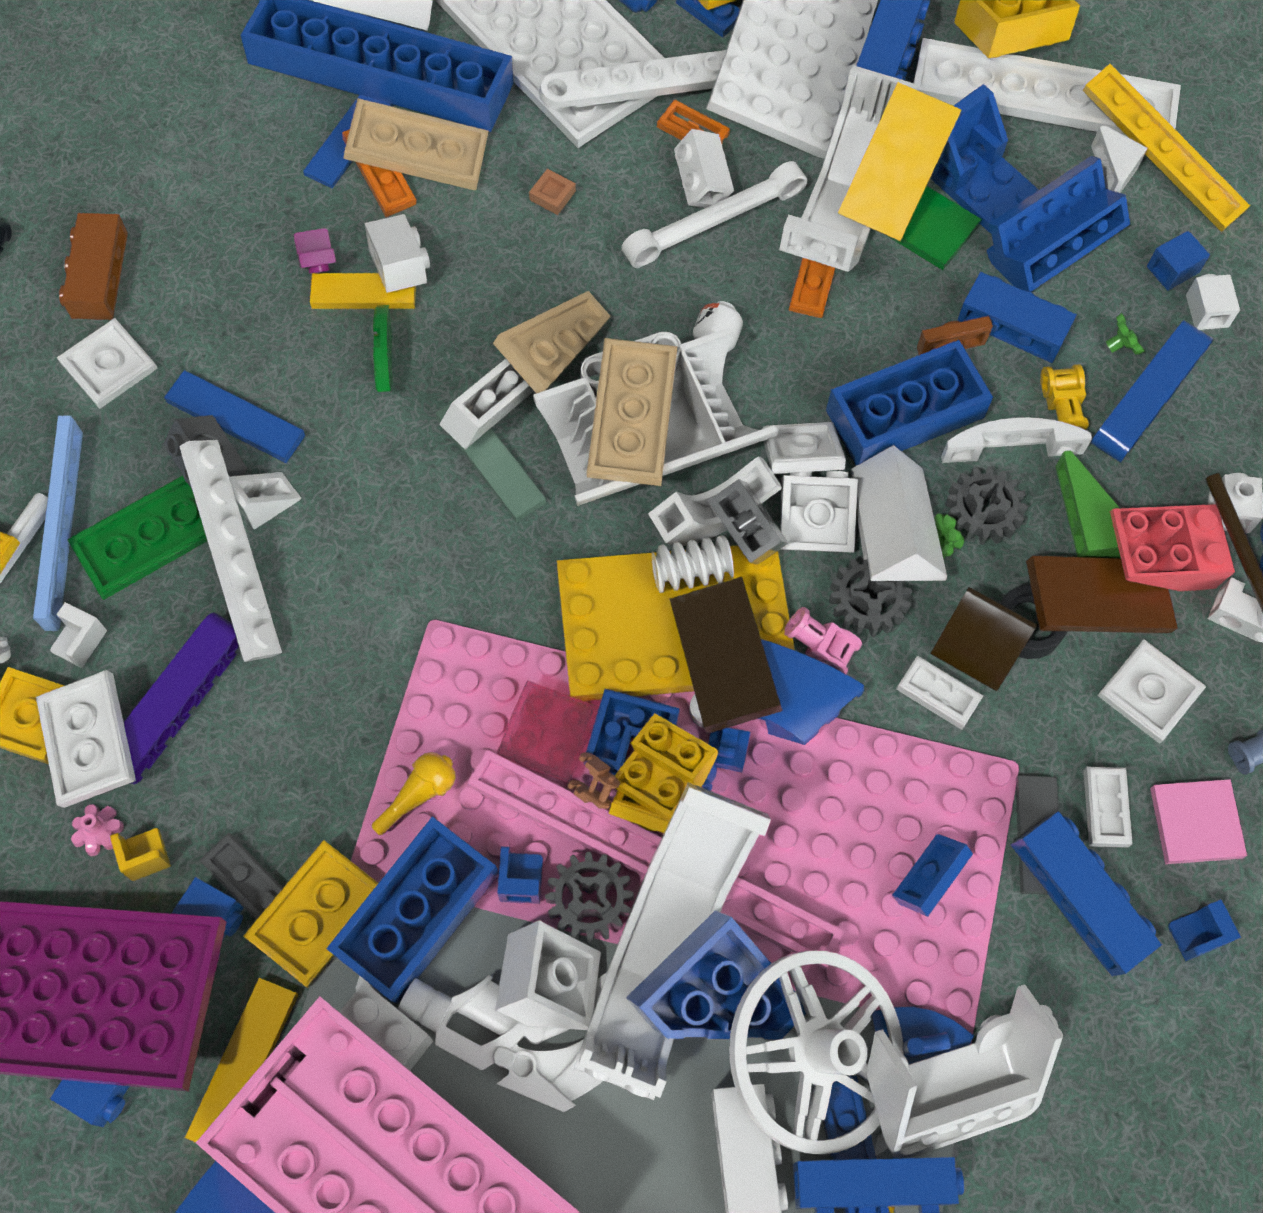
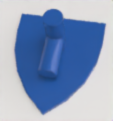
(925, 1032)

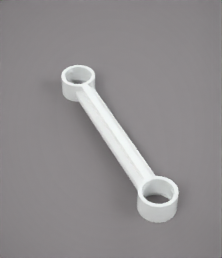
(645, 247)

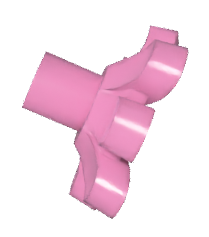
(95, 829)

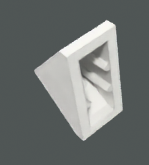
(1118, 156)
(263, 496)

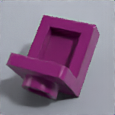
(314, 250)

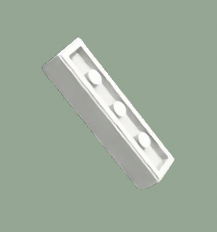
(407, 12)

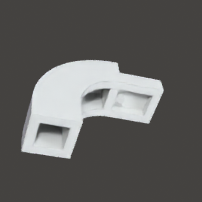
(692, 516)

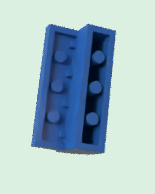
(1056, 226)

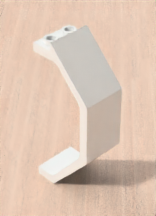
(821, 231)
(680, 890)

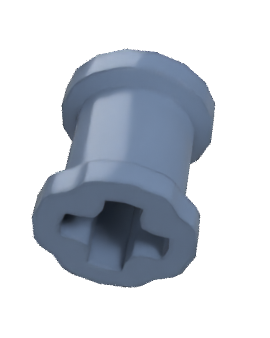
(1247, 753)

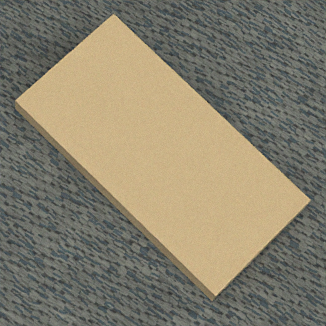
(416, 144)
(632, 412)

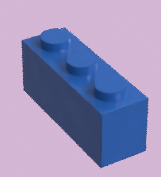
(1018, 316)

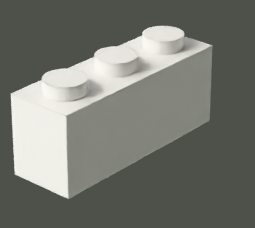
(485, 404)
(747, 1155)

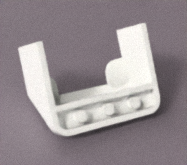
(965, 1088)

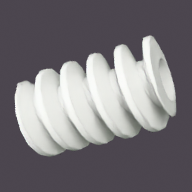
(692, 563)

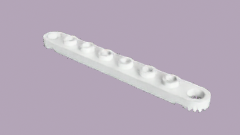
(632, 80)

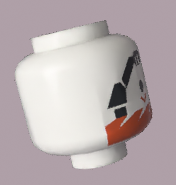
(718, 317)

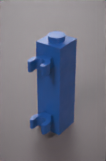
(877, 1183)

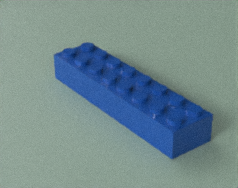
(379, 60)

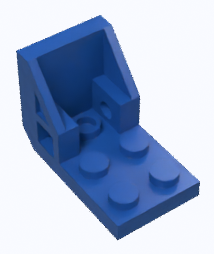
(973, 163)

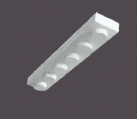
(230, 550)

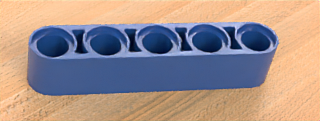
(1151, 391)

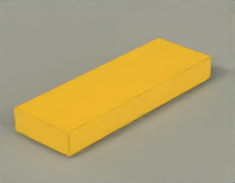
(356, 292)

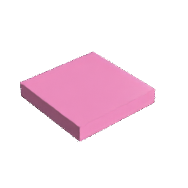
(1198, 821)

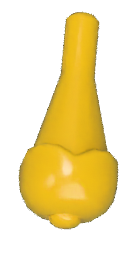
(430, 777)

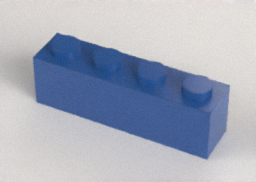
(1087, 894)

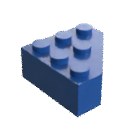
(703, 984)

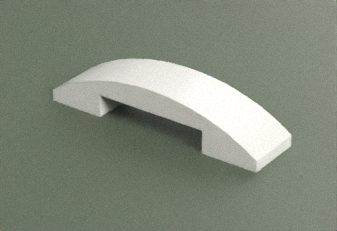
(1014, 432)

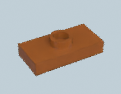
(969, 332)

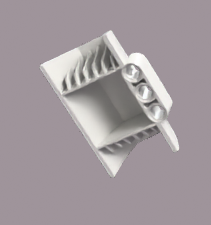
(700, 417)

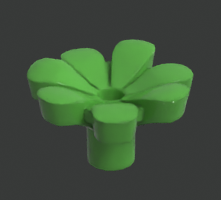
(1124, 338)
(947, 534)

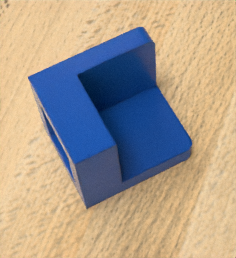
(1178, 260)
(519, 877)
(1204, 930)

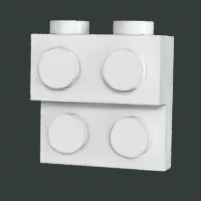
(818, 512)

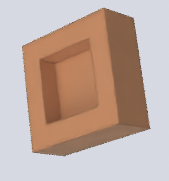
(552, 191)

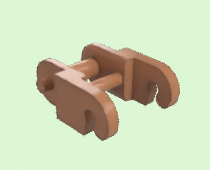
(600, 772)

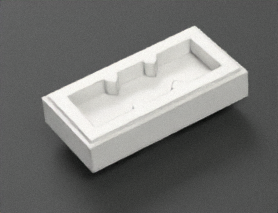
(939, 692)
(1107, 807)

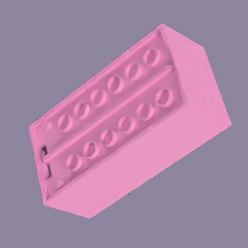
(356, 1132)

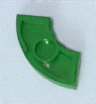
(382, 348)

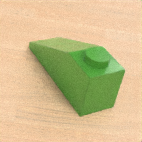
(1087, 509)

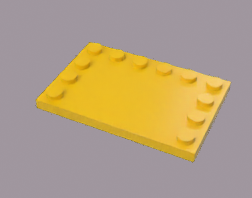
(625, 631)

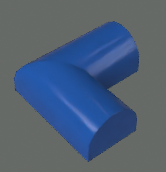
(618, 721)

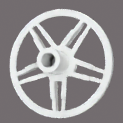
(821, 1051)

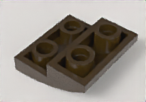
(983, 639)

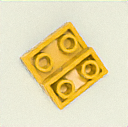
(663, 765)

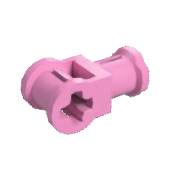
(824, 642)

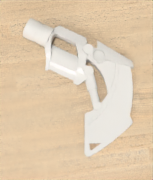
(535, 1074)

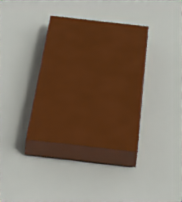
(1096, 597)

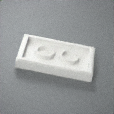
(85, 739)

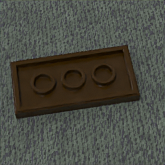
(725, 655)

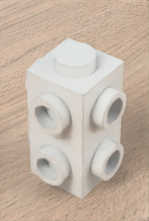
(703, 168)

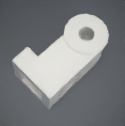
(1237, 610)

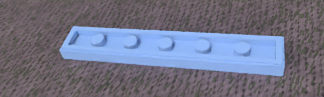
(58, 524)

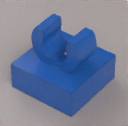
(731, 748)

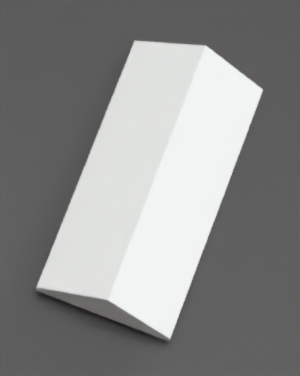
(897, 520)

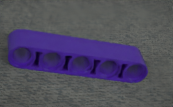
(179, 689)

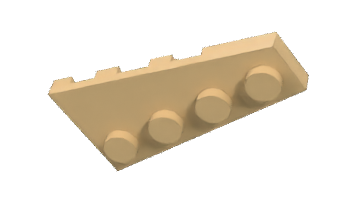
(552, 340)

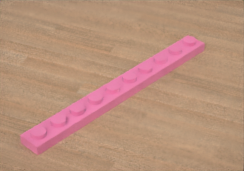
(634, 848)

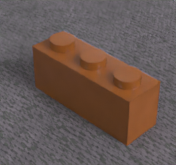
(94, 266)

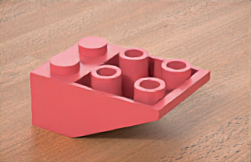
(1173, 546)

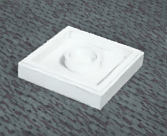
(107, 363)
(804, 448)
(1151, 691)

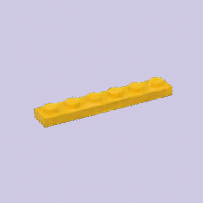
(1166, 147)

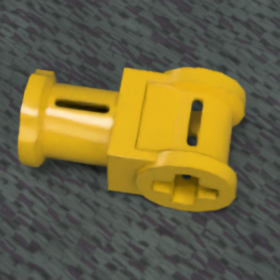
(1065, 393)

